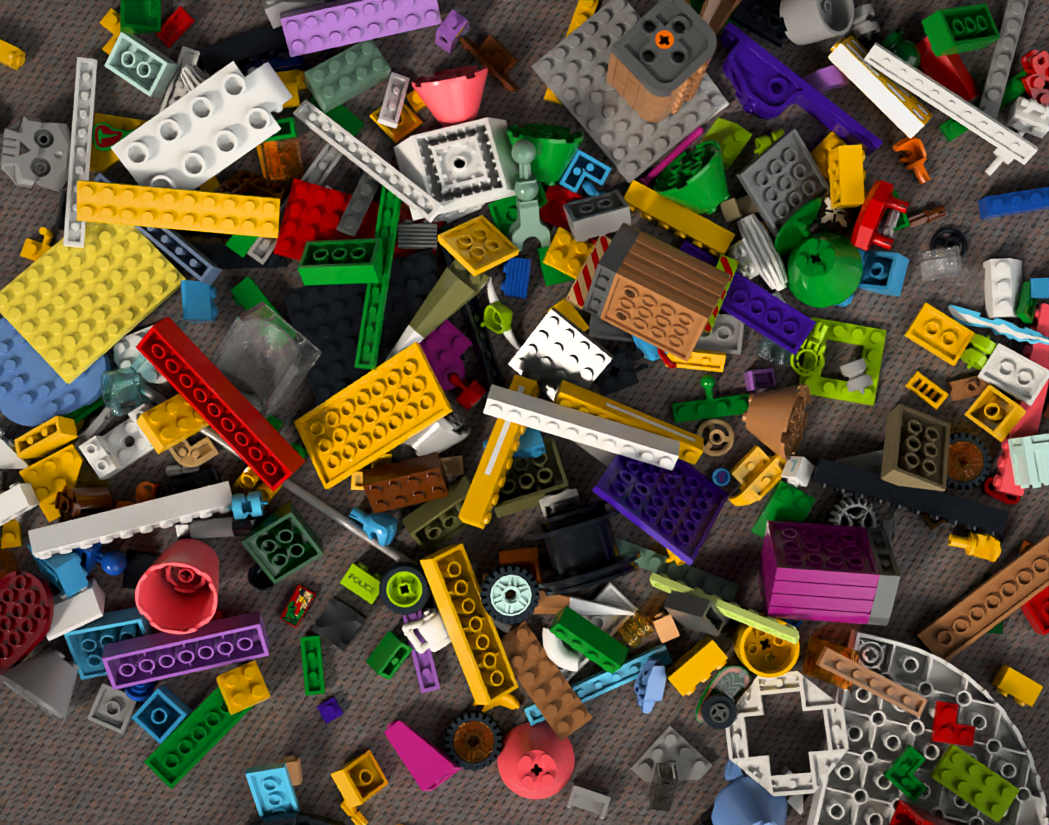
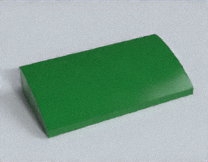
(140, 16)

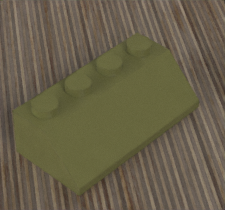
(438, 518)

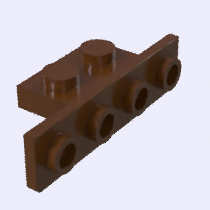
(495, 57)

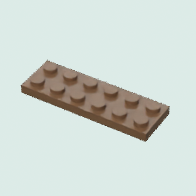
(544, 682)

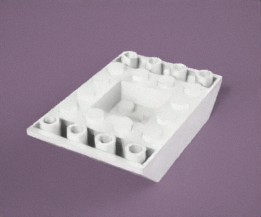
(488, 167)

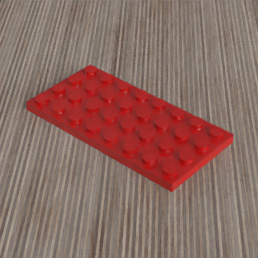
(315, 214)

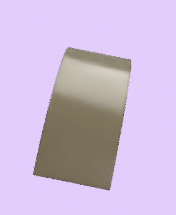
(737, 209)

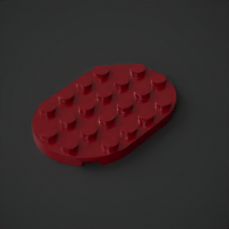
(24, 616)

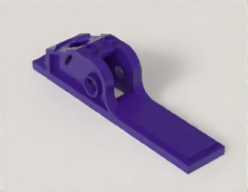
(771, 87)

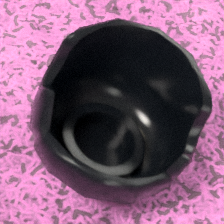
(258, 579)

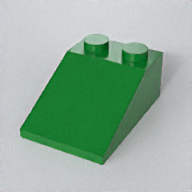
(783, 504)

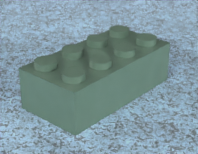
(347, 75)

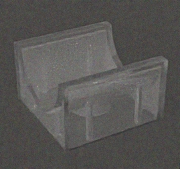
(266, 356)

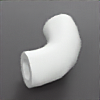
(558, 652)

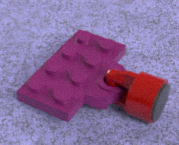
(443, 351)

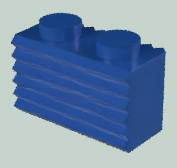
(517, 278)

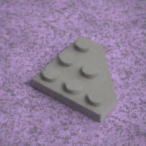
(674, 750)

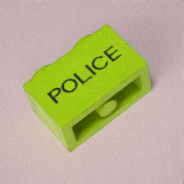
(362, 581)

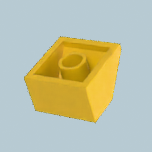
(359, 779)

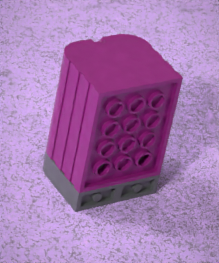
(827, 573)

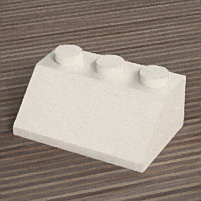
(1002, 287)
(76, 610)

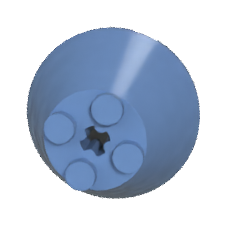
(748, 804)

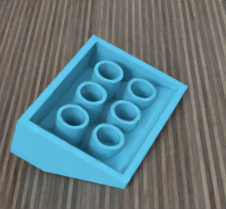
(88, 641)

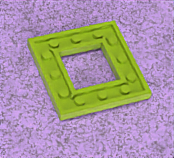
(873, 344)

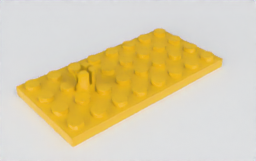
(372, 415)

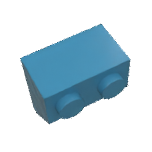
(883, 272)
(198, 301)

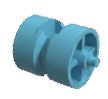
(246, 505)

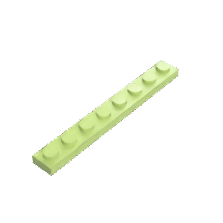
(731, 610)

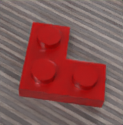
(945, 726)

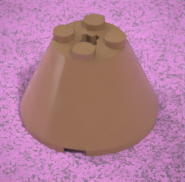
(779, 418)

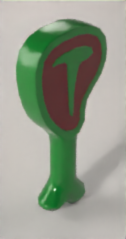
(106, 136)

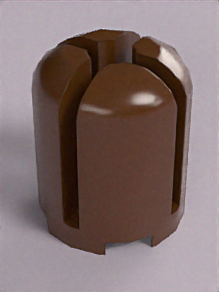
(83, 501)

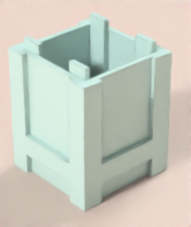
(1030, 460)

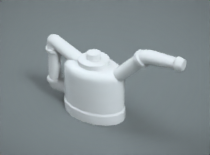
(431, 629)

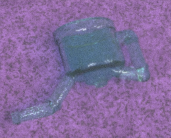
(122, 387)

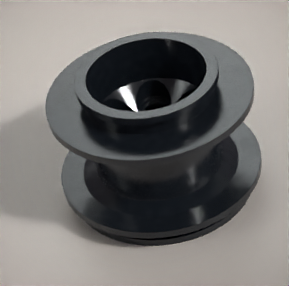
(582, 548)

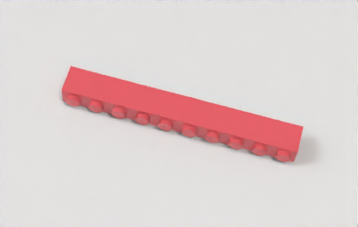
(1029, 423)

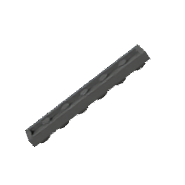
(365, 191)

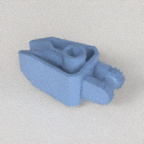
(650, 684)

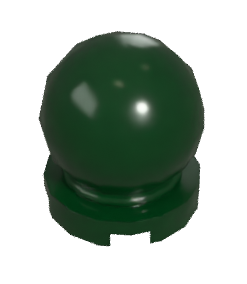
(902, 47)

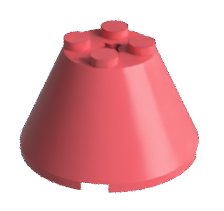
(453, 93)
(530, 746)

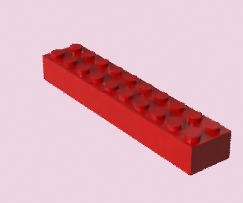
(219, 403)

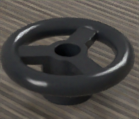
(955, 241)

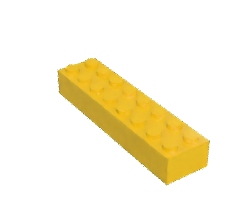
(469, 624)

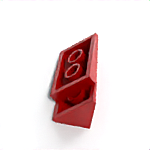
(947, 71)

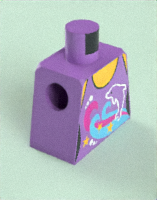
(451, 29)

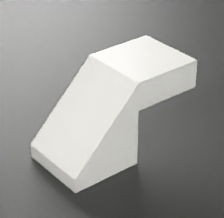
(795, 801)

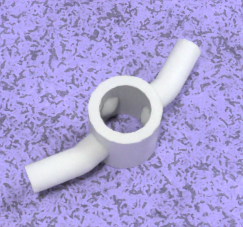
(1001, 157)

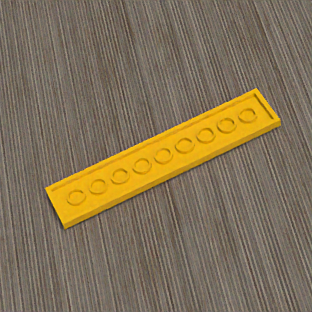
(177, 209)

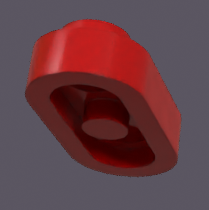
(998, 495)

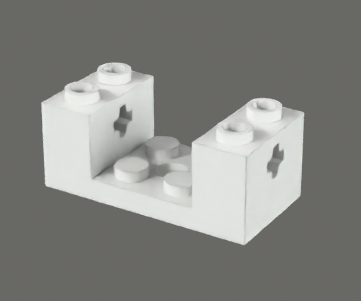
(109, 452)

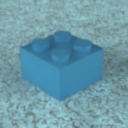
(161, 714)

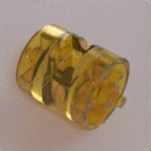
(633, 632)

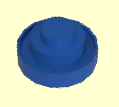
(141, 691)

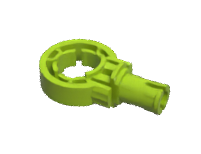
(817, 338)

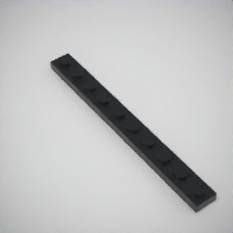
(479, 335)

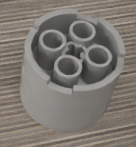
(816, 19)

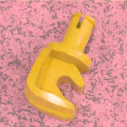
(977, 544)

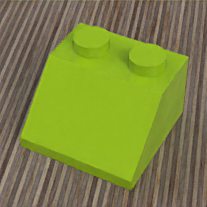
(730, 137)

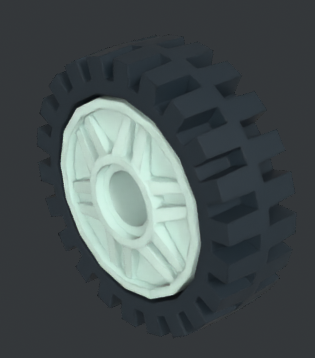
(509, 609)

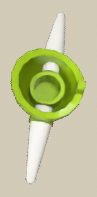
(498, 316)

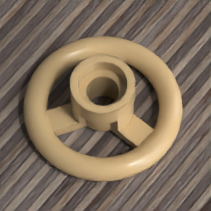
(722, 438)

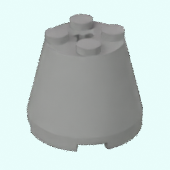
(440, 434)

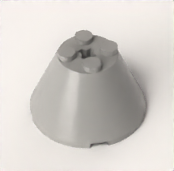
(44, 681)

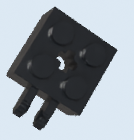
(626, 373)

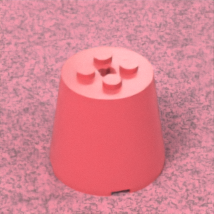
(180, 587)

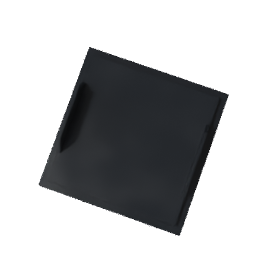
(137, 564)

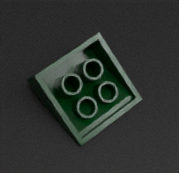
(283, 543)

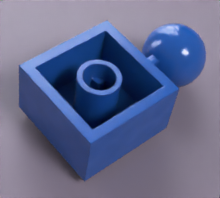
(112, 562)

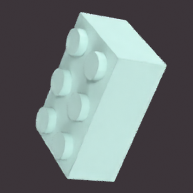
(141, 65)

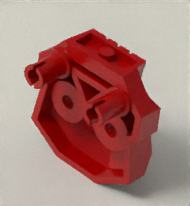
(871, 215)

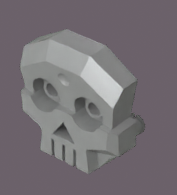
(52, 155)

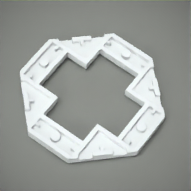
(820, 761)

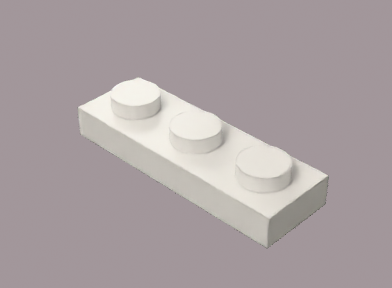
(393, 100)

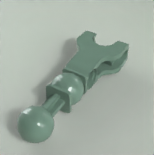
(526, 188)

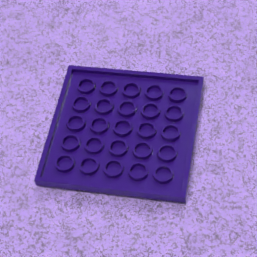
(667, 504)

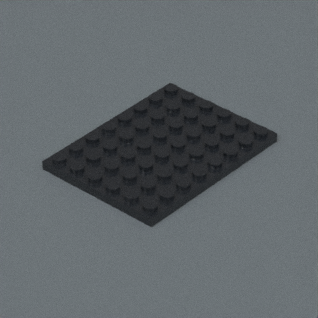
(333, 316)

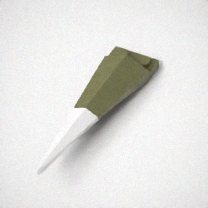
(448, 295)

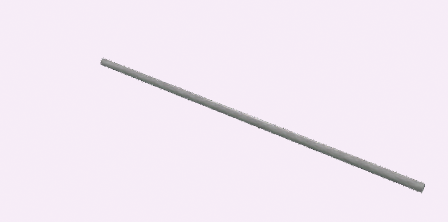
(313, 500)

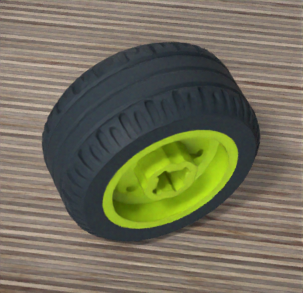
(392, 589)

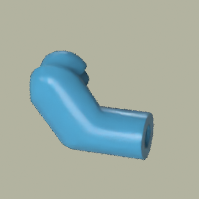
(590, 189)

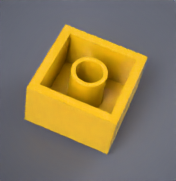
(995, 413)
(243, 687)

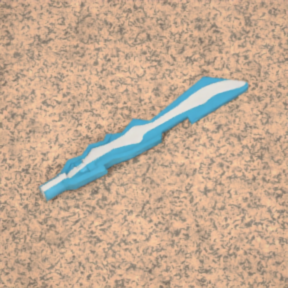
(998, 326)

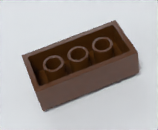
(405, 483)

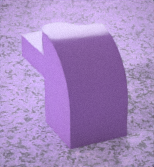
(827, 79)

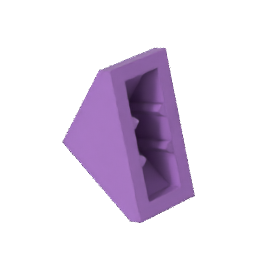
(759, 379)

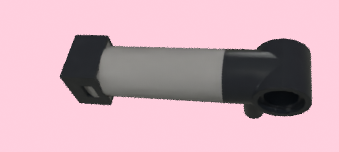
(217, 527)

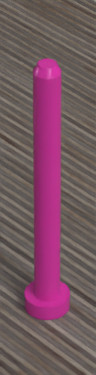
(668, 159)

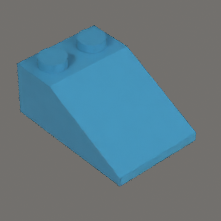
(63, 571)

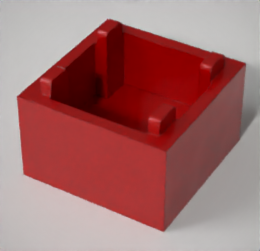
(1037, 612)

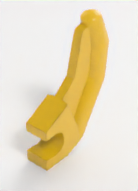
(508, 701)

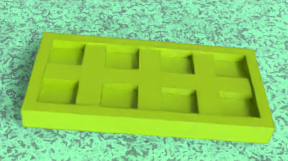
(974, 783)

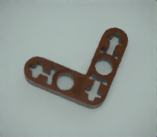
(248, 181)

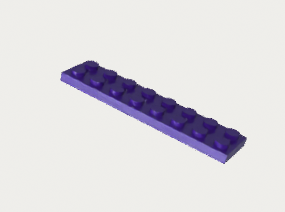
(760, 308)

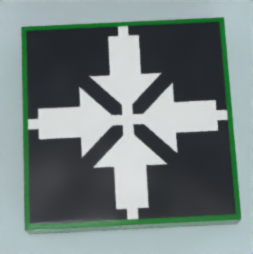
(836, 219)

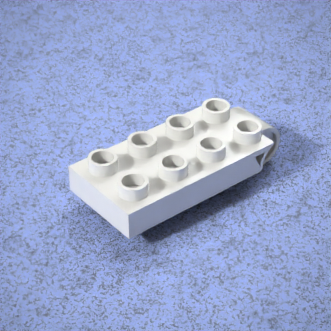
(205, 129)

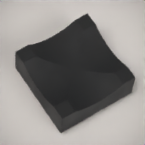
(339, 623)

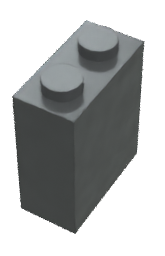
(695, 613)

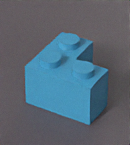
(581, 167)

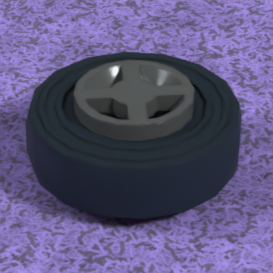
(723, 717)

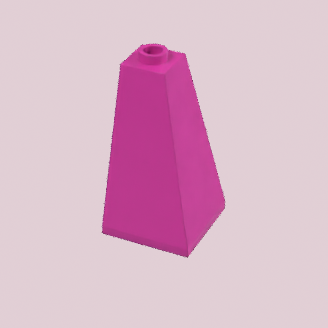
(422, 758)

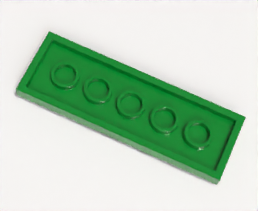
(193, 739)

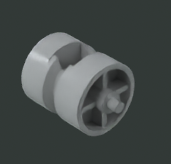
(864, 23)
(856, 375)

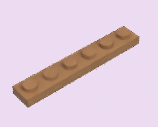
(871, 681)

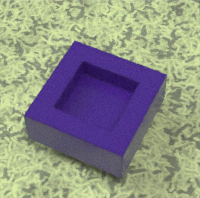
(330, 709)

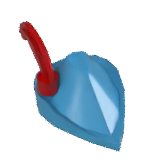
(652, 352)

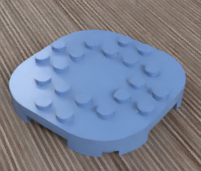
(33, 390)

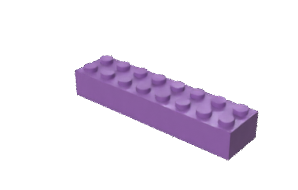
(353, 21)
(172, 655)

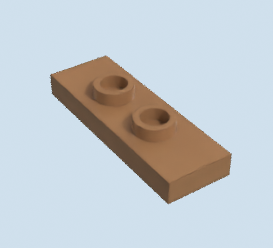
(967, 387)

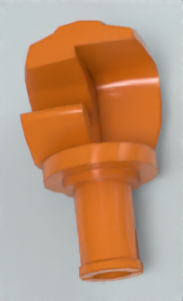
(915, 157)

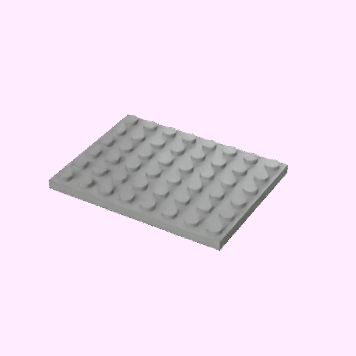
(577, 77)

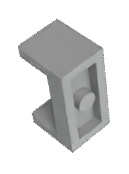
(588, 798)

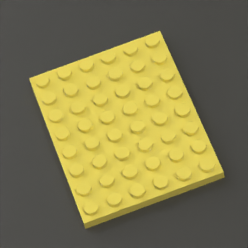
(88, 298)

